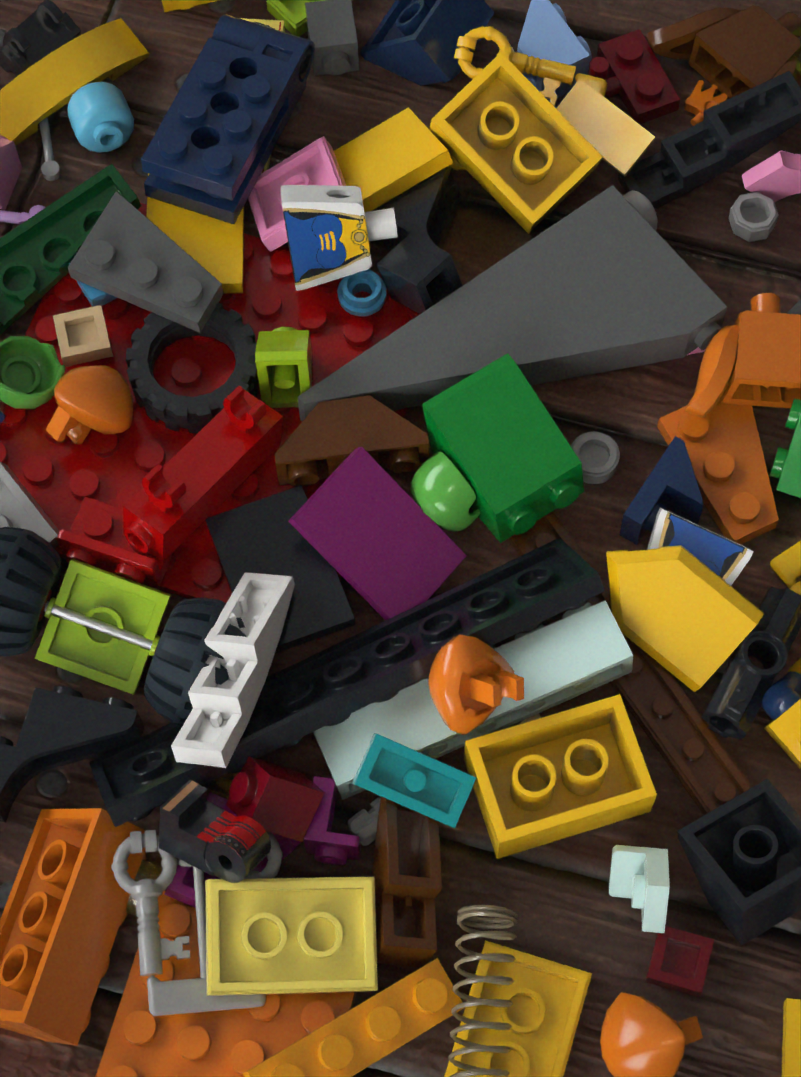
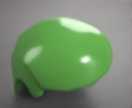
(28, 372)
(444, 493)

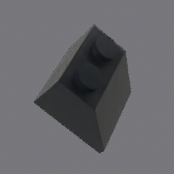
(748, 860)

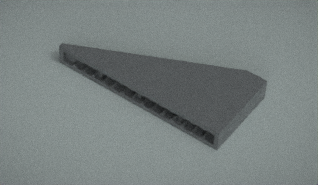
(565, 305)

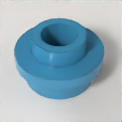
(362, 281)

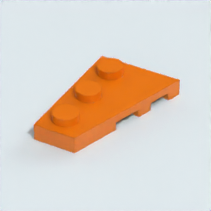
(727, 467)

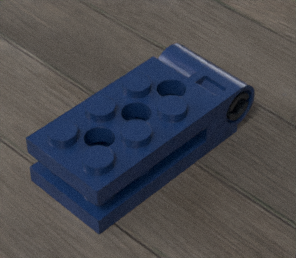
(227, 118)

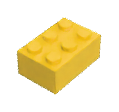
(514, 142)
(559, 776)

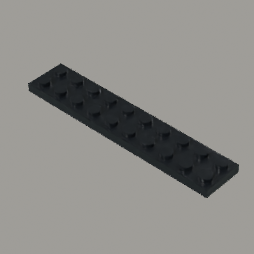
(357, 673)

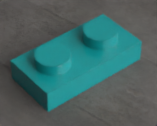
(414, 780)

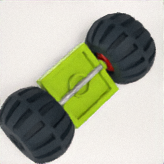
(104, 624)

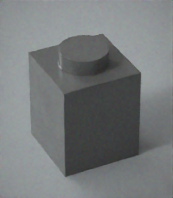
(334, 35)

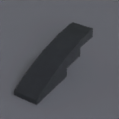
(719, 142)

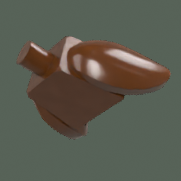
(734, 46)

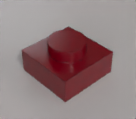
(680, 961)

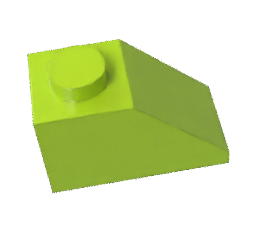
(283, 365)

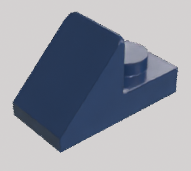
(668, 486)

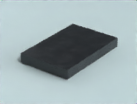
(264, 542)

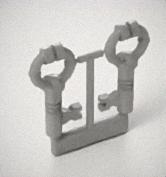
(186, 994)

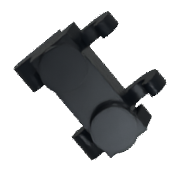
(36, 37)

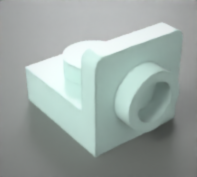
(644, 878)

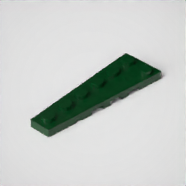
(43, 246)

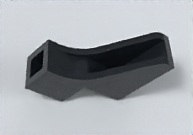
(417, 267)
(61, 731)

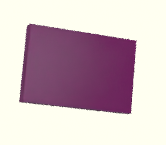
(377, 536)

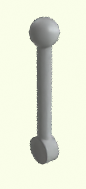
(50, 168)

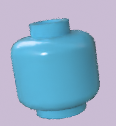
(100, 117)

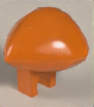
(91, 399)
(470, 682)
(644, 1039)

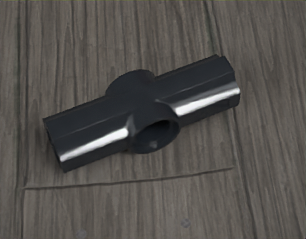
(744, 684)

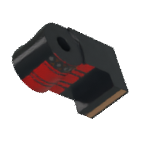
(210, 835)

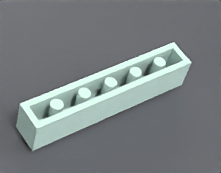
(556, 666)

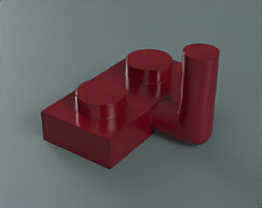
(635, 77)

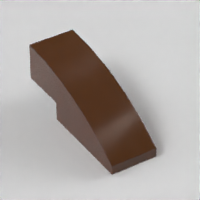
(406, 885)

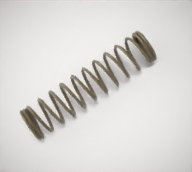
(467, 916)

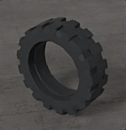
(180, 410)

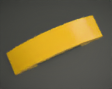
(53, 80)

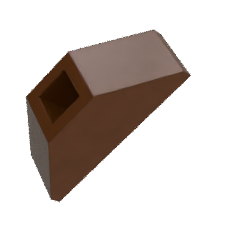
(341, 426)

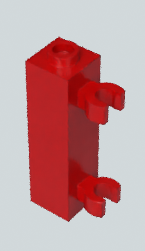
(201, 475)

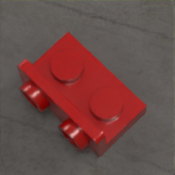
(99, 541)

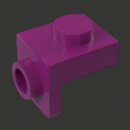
(320, 840)

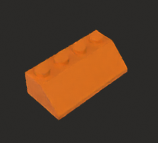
(62, 923)

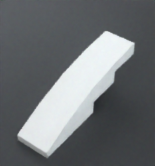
(224, 710)

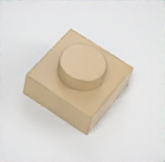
(82, 335)

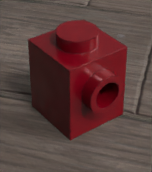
(275, 798)

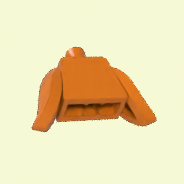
(752, 360)

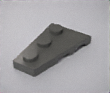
(145, 267)

